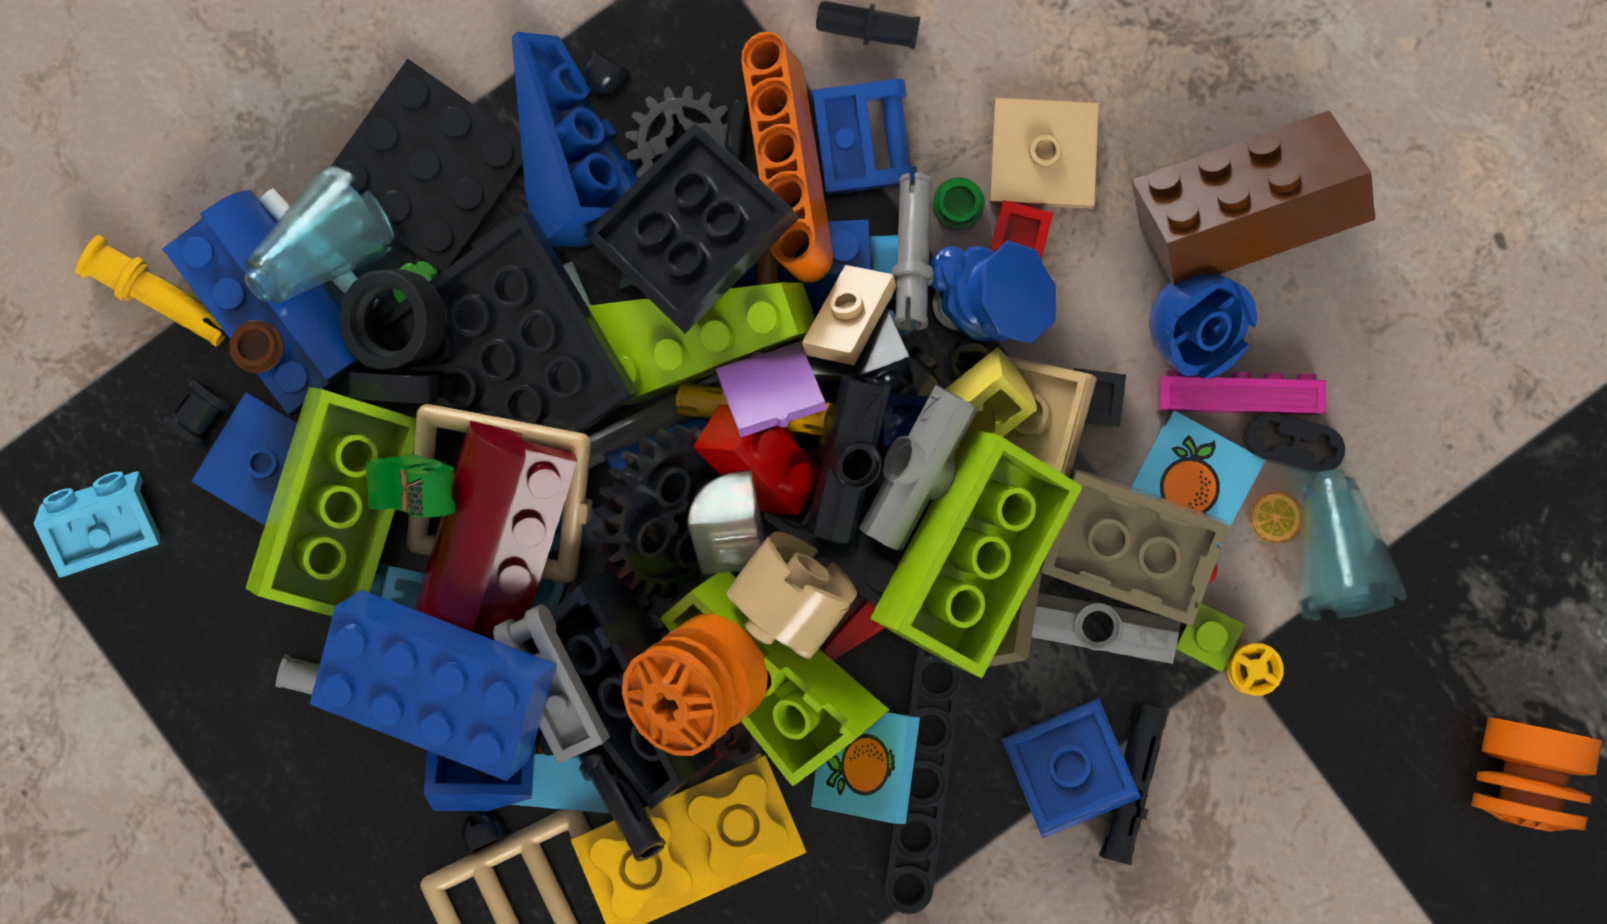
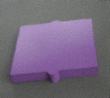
(770, 389)

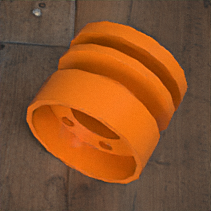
(694, 684)
(1536, 774)

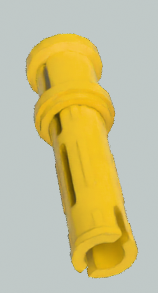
(132, 280)

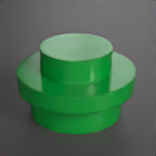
(958, 203)

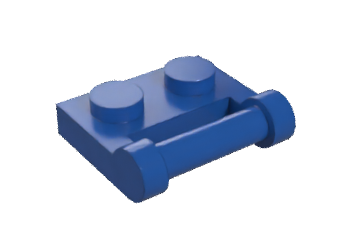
(847, 139)

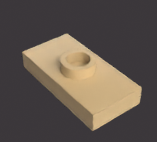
(849, 315)

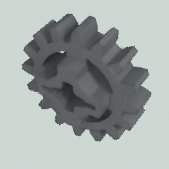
(672, 108)

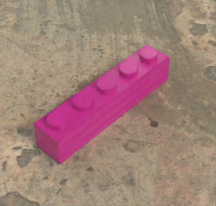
(1242, 394)

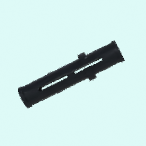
(1141, 760)
(621, 803)

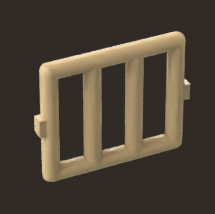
(576, 506)
(481, 865)

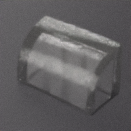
(726, 523)

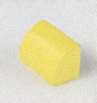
(998, 392)

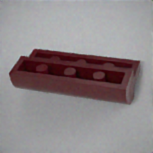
(499, 539)

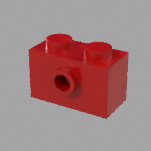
(779, 467)

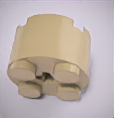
(791, 594)

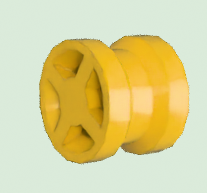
(1262, 673)

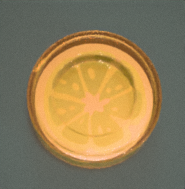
(1276, 517)

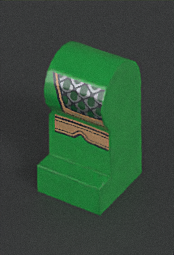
(411, 485)

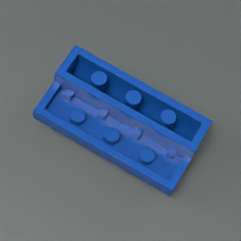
(213, 264)

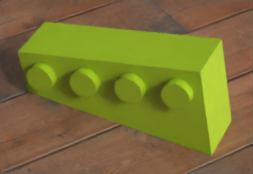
(732, 330)
(808, 704)

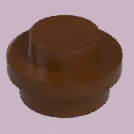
(256, 346)

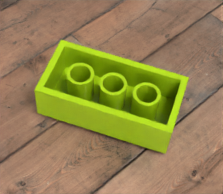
(319, 529)
(977, 552)

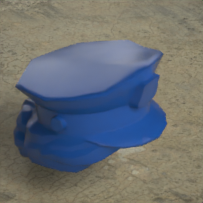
(995, 292)

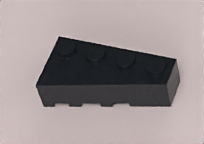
(602, 635)

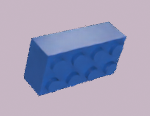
(432, 684)

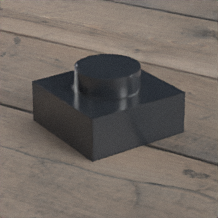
(1106, 399)

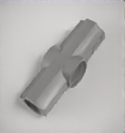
(918, 468)
(1133, 632)

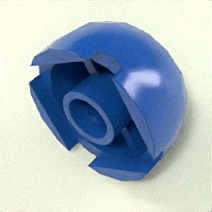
(1202, 324)

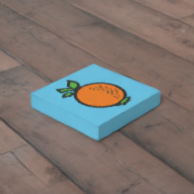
(1198, 468)
(872, 772)

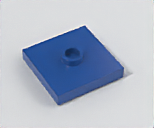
(248, 458)
(1070, 768)

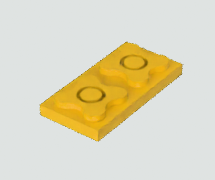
(712, 839)

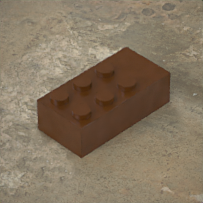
(1254, 198)

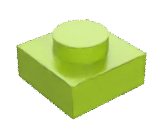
(1210, 637)

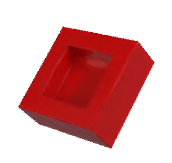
(1022, 226)

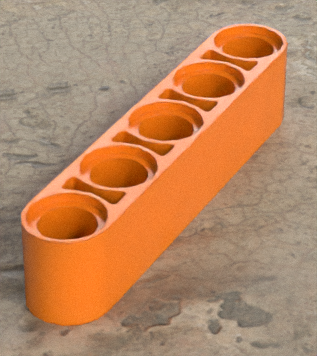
(775, 137)

